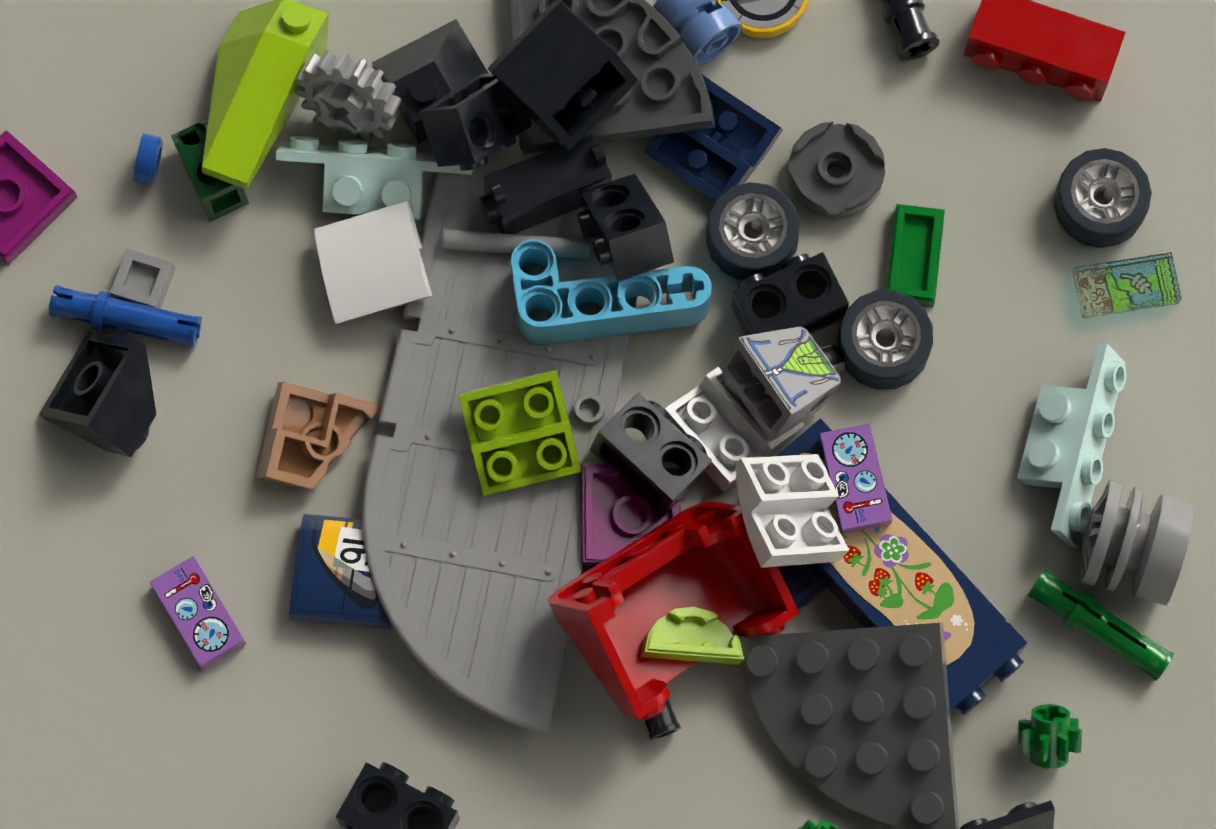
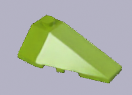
(258, 84)

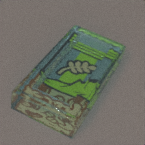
(1127, 285)

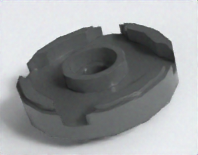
(842, 147)

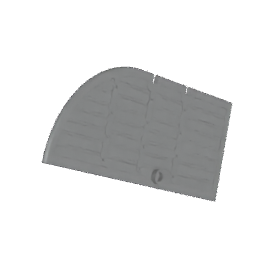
(459, 568)

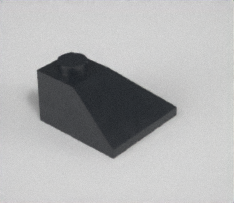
(429, 71)
(105, 394)

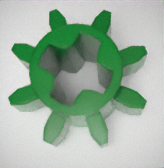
(1049, 736)

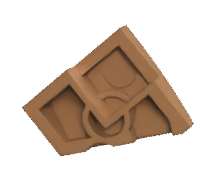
(307, 434)

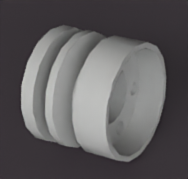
(1137, 542)

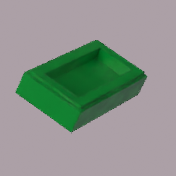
(915, 252)

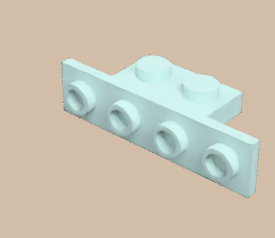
(365, 178)
(1070, 439)

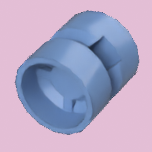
(702, 25)

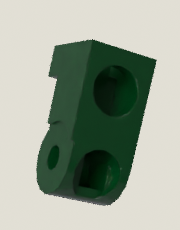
(214, 194)

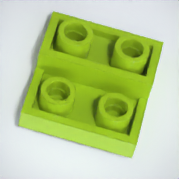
(519, 432)

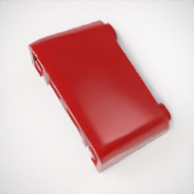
(687, 561)

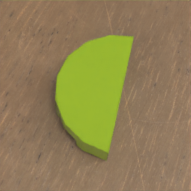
(692, 636)

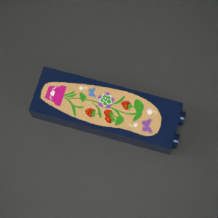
(906, 579)

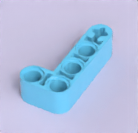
(611, 295)

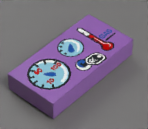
(857, 477)
(197, 612)

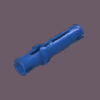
(121, 315)

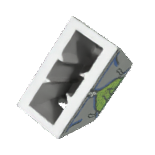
(782, 376)

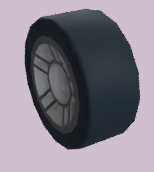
(1122, 184)
(761, 209)
(889, 315)

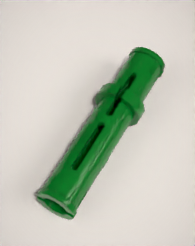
(1100, 624)

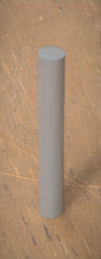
(507, 242)

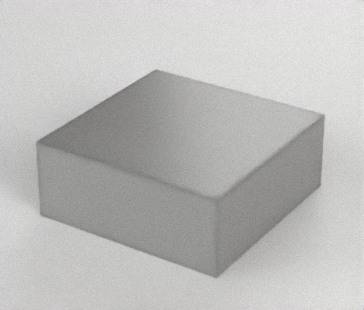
(142, 279)

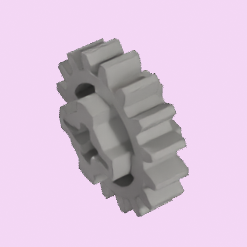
(348, 95)

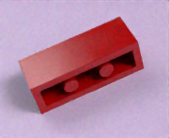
(1045, 46)

